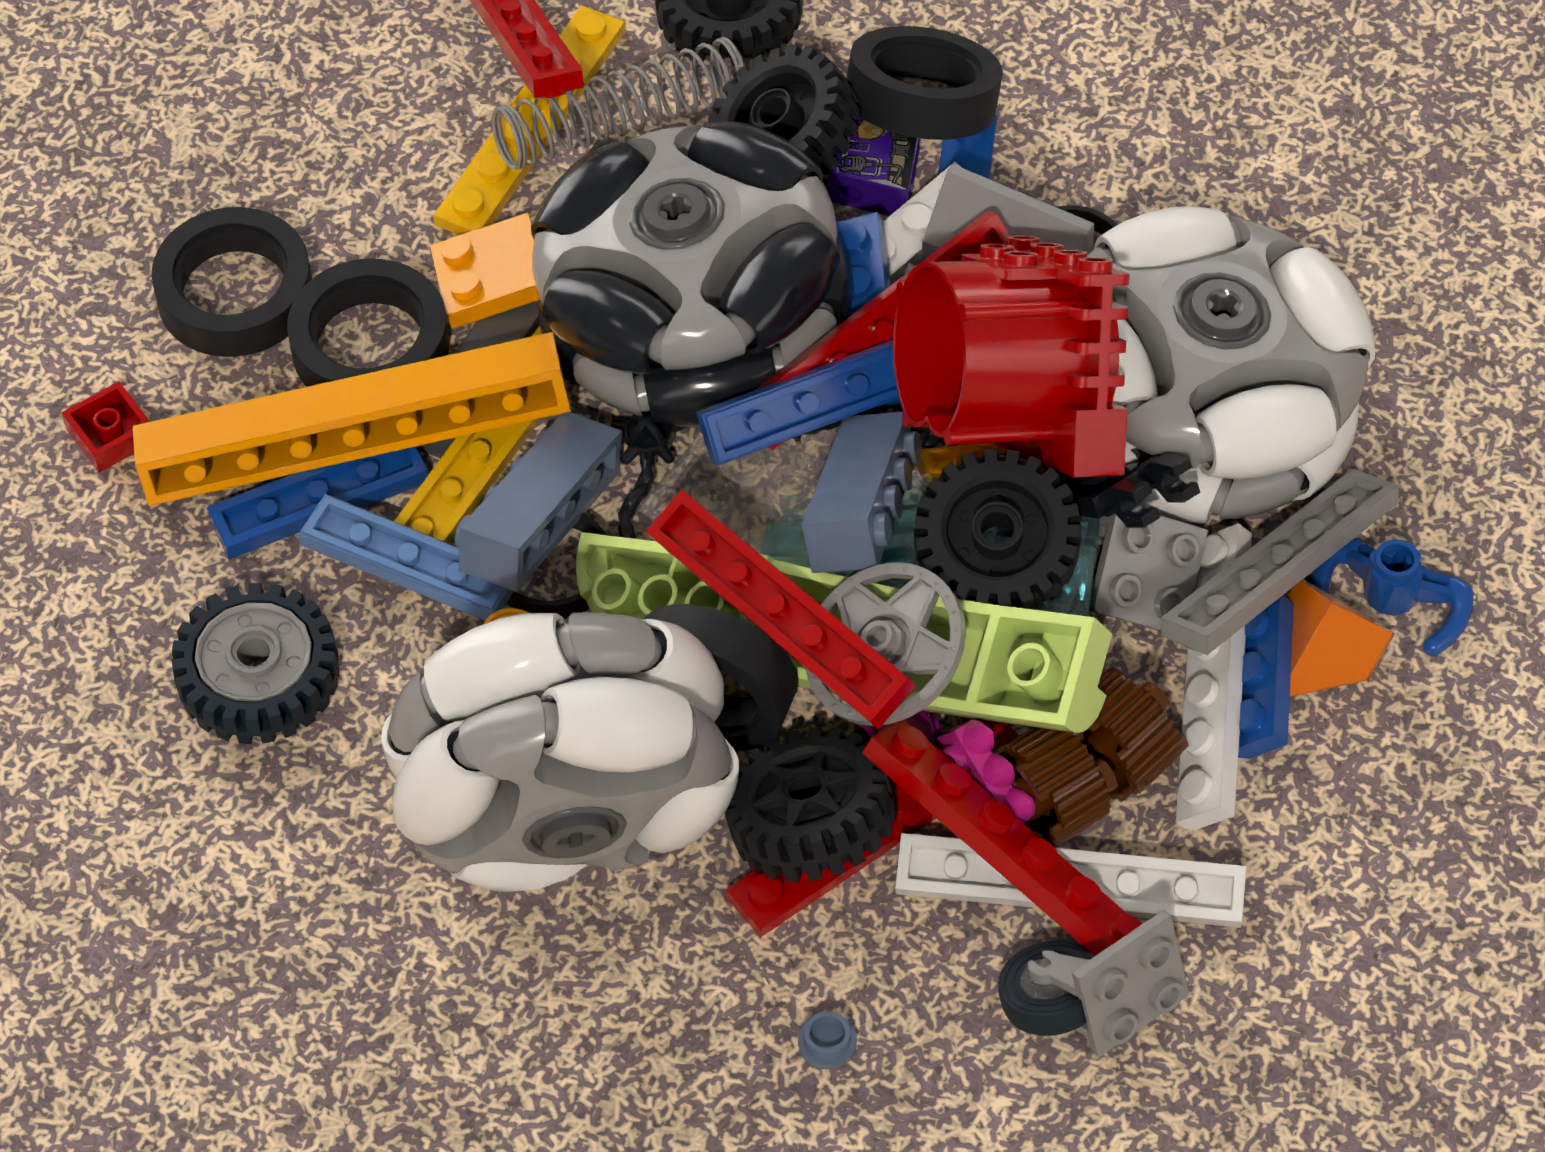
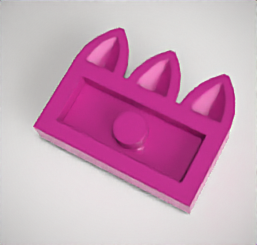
(971, 748)

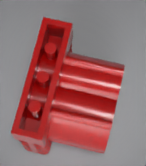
(1016, 353)

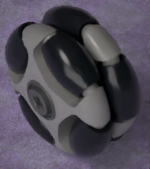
(688, 267)

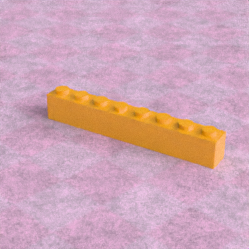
(350, 419)

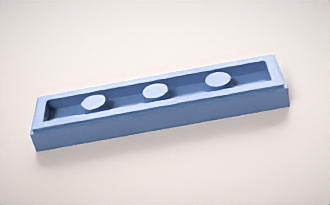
(399, 556)

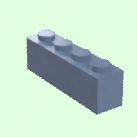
(860, 492)
(538, 501)

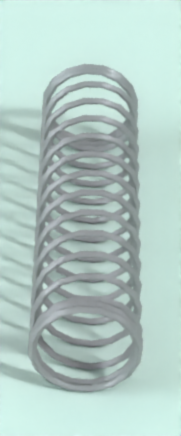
(512, 114)

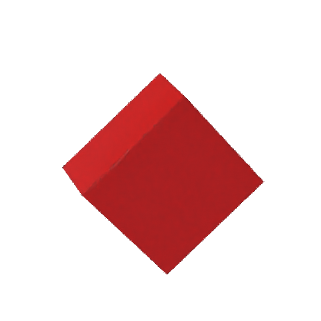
(105, 425)

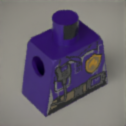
(875, 171)

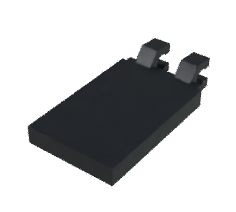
(1121, 493)

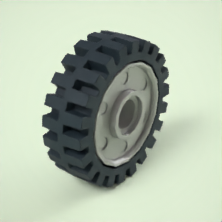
(263, 698)

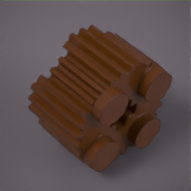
(1133, 733)
(1061, 779)

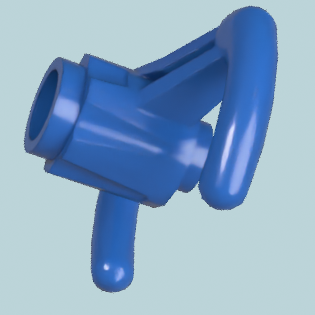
(1399, 581)

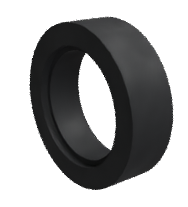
(930, 55)
(215, 234)
(358, 284)
(749, 659)

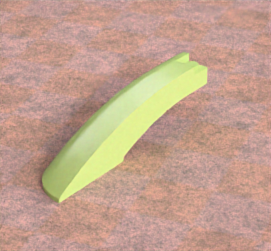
(1014, 660)

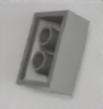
(969, 196)

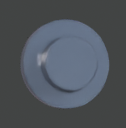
(827, 1040)

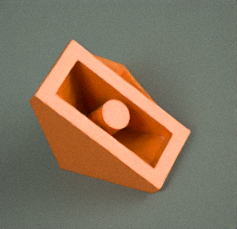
(1331, 641)

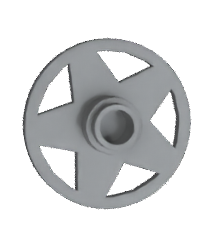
(898, 632)

